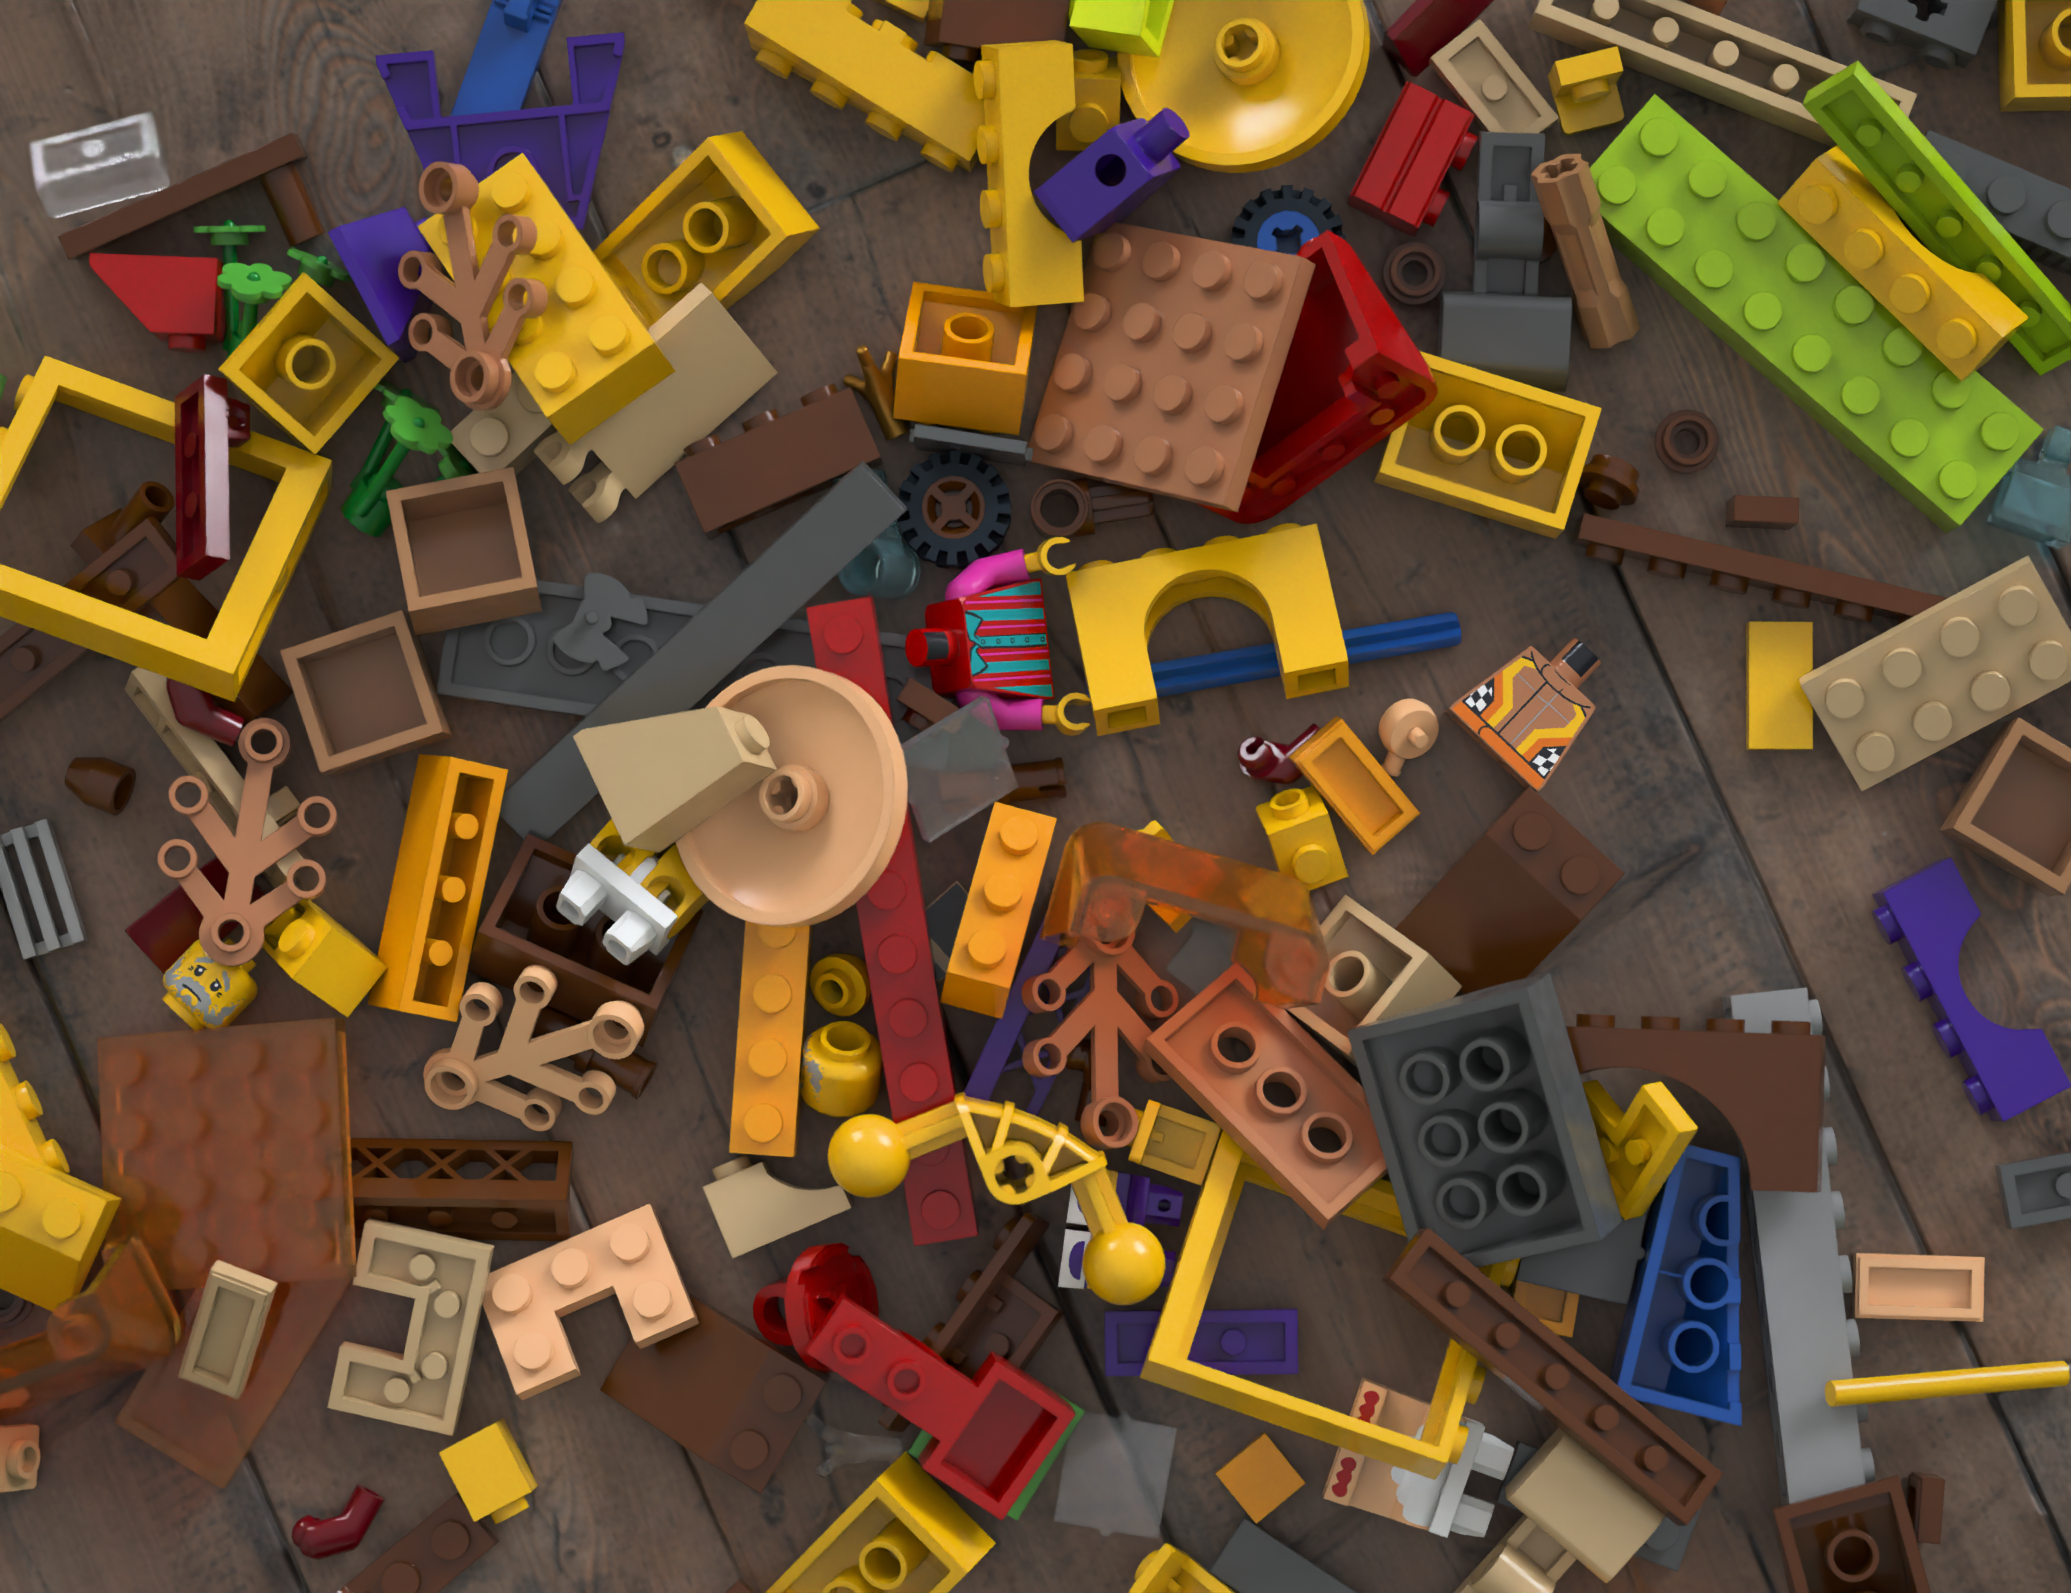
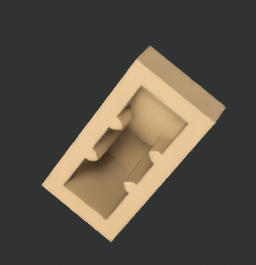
(760, 1208)

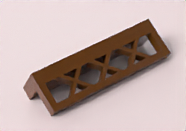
(442, 1202)

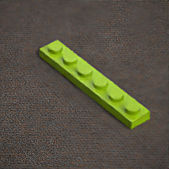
(1940, 206)

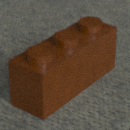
(776, 460)

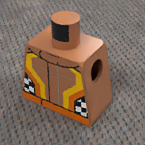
(1529, 711)

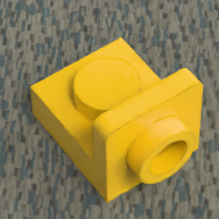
(1587, 91)

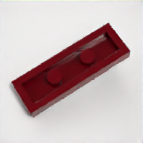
(204, 430)

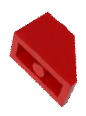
(169, 296)

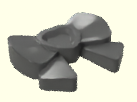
(602, 600)

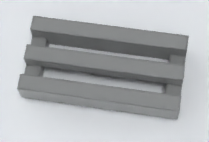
(52, 941)

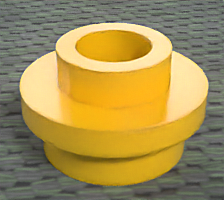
(850, 974)

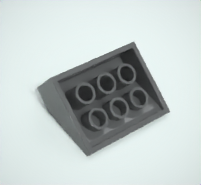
(1487, 1123)

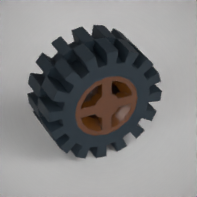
(952, 482)

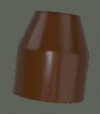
(101, 783)

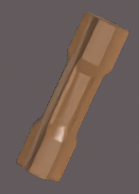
(1573, 211)

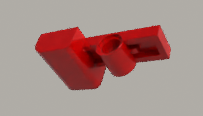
(983, 1430)

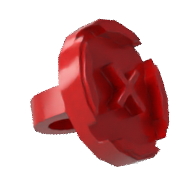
(809, 1294)

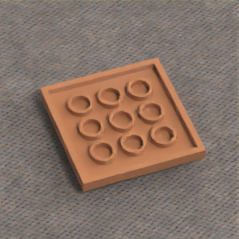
(1170, 364)

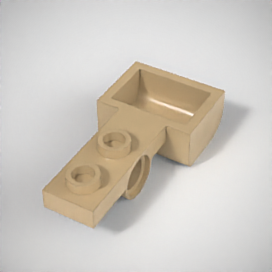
(1570, 1514)

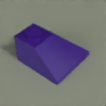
(372, 256)

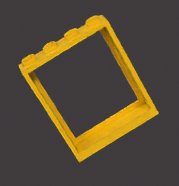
(208, 664)
(1168, 1353)

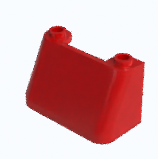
(1342, 385)

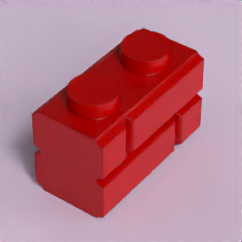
(1412, 159)

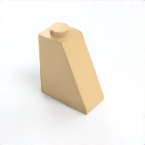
(674, 770)

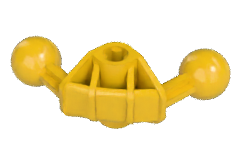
(1120, 1260)

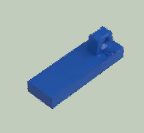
(506, 56)

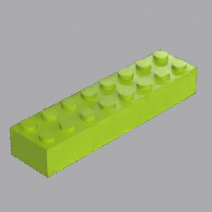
(1803, 317)

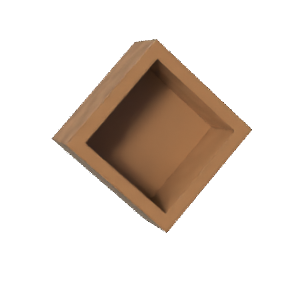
(463, 551)
(365, 693)
(2019, 807)

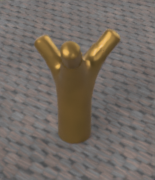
(878, 390)

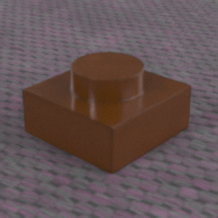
(923, 706)

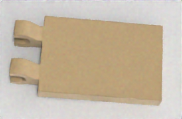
(641, 442)

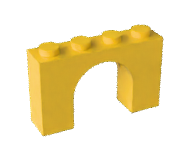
(1272, 573)

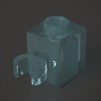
(2037, 496)

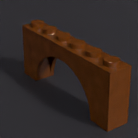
(1759, 1081)

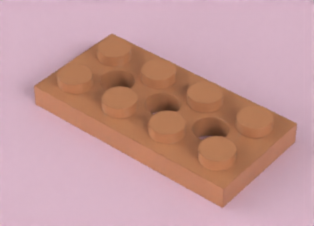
(1235, 1097)

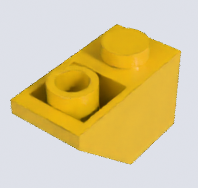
(322, 956)

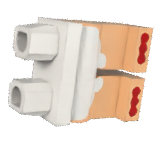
(1407, 1496)

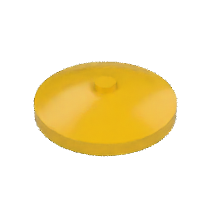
(1252, 77)

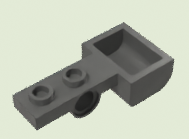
(1504, 319)

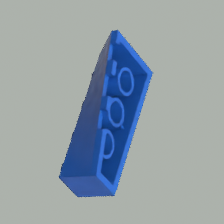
(1685, 1295)

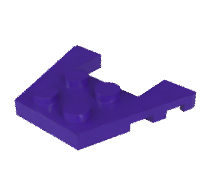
(557, 140)

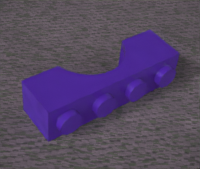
(1929, 921)

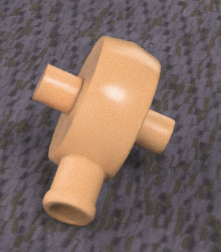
(1406, 732)

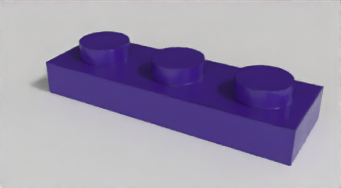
(1225, 1340)

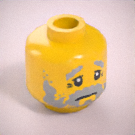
(207, 991)
(841, 1069)

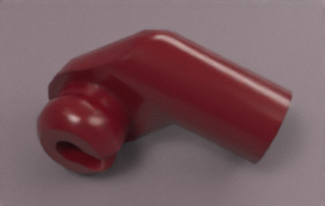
(197, 711)
(340, 1533)

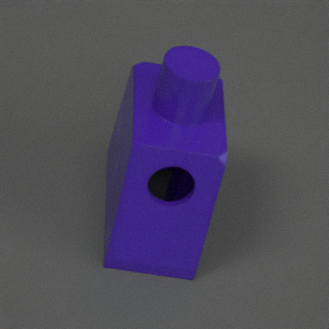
(1114, 175)

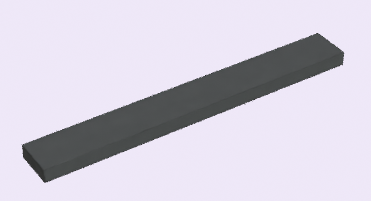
(711, 642)

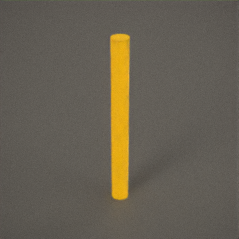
(1946, 1383)

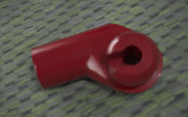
(1270, 760)

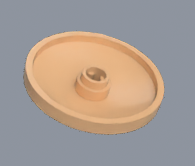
(821, 822)

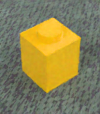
(490, 1473)

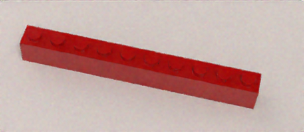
(902, 959)

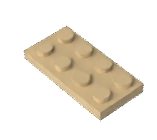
(1942, 673)

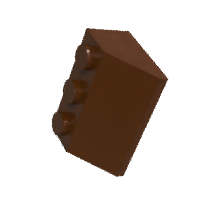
(529, 930)

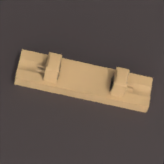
(205, 760)

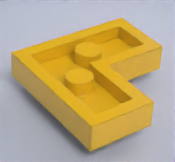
(1641, 1143)

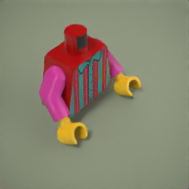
(995, 641)

